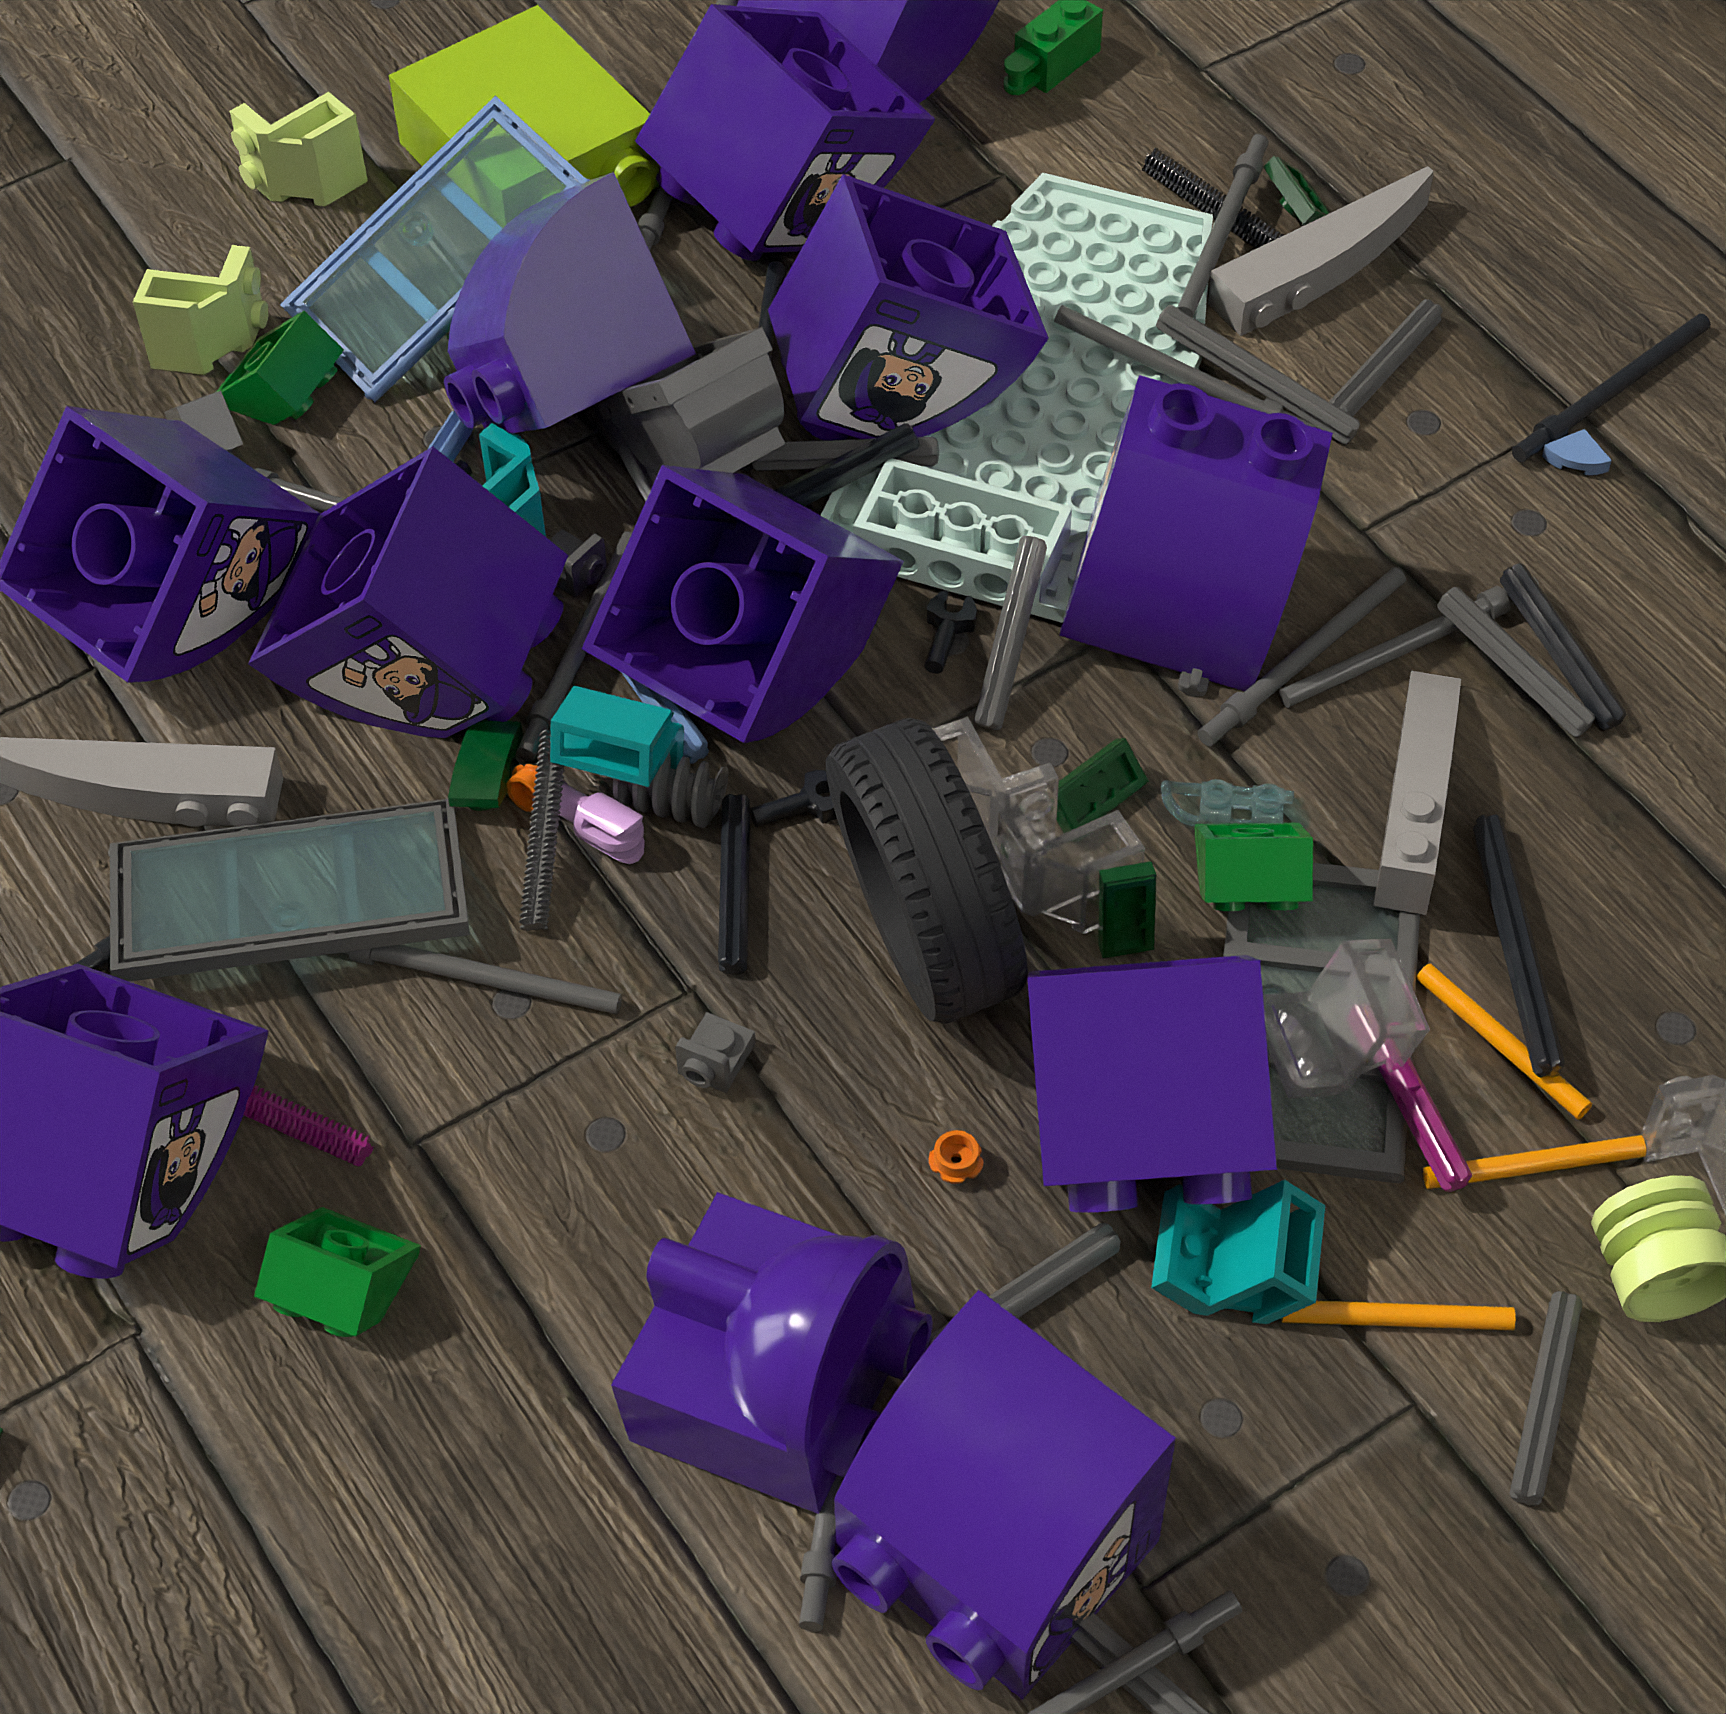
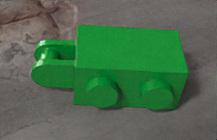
(1053, 46)

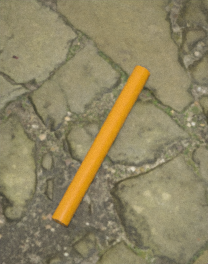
(1501, 1039)
(1549, 1159)
(1405, 1315)

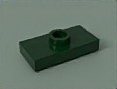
(1298, 195)
(1098, 785)
(1127, 909)

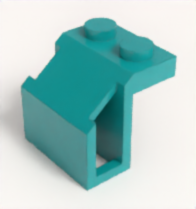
(511, 474)
(614, 736)
(1241, 1256)

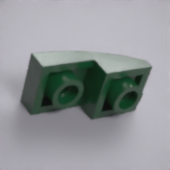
(484, 765)

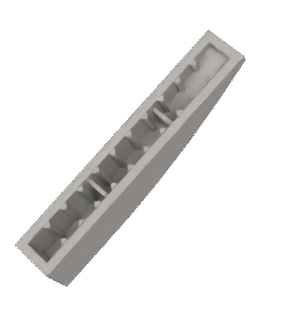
(1315, 257)
(148, 780)
(1418, 794)

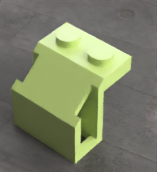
(302, 154)
(200, 317)

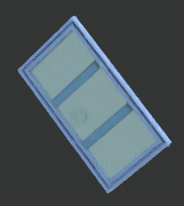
(401, 272)

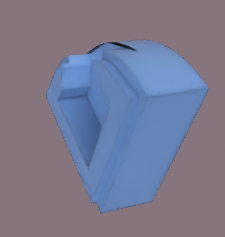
(1577, 452)

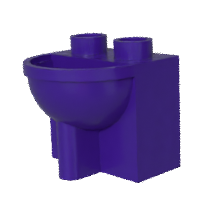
(769, 1349)

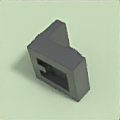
(584, 564)
(714, 1053)

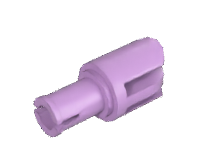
(604, 824)

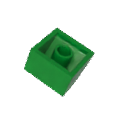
(282, 371)
(1254, 864)
(334, 1271)

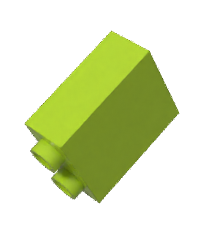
(544, 82)

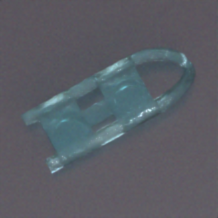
(1220, 797)

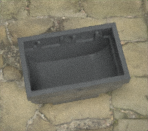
(705, 410)

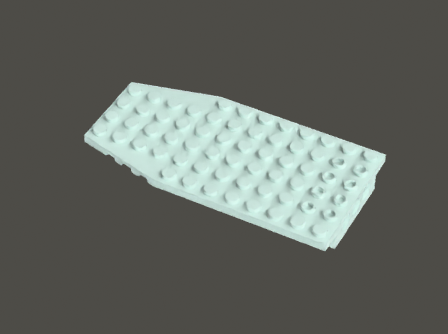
(1044, 443)

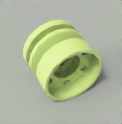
(1663, 1248)

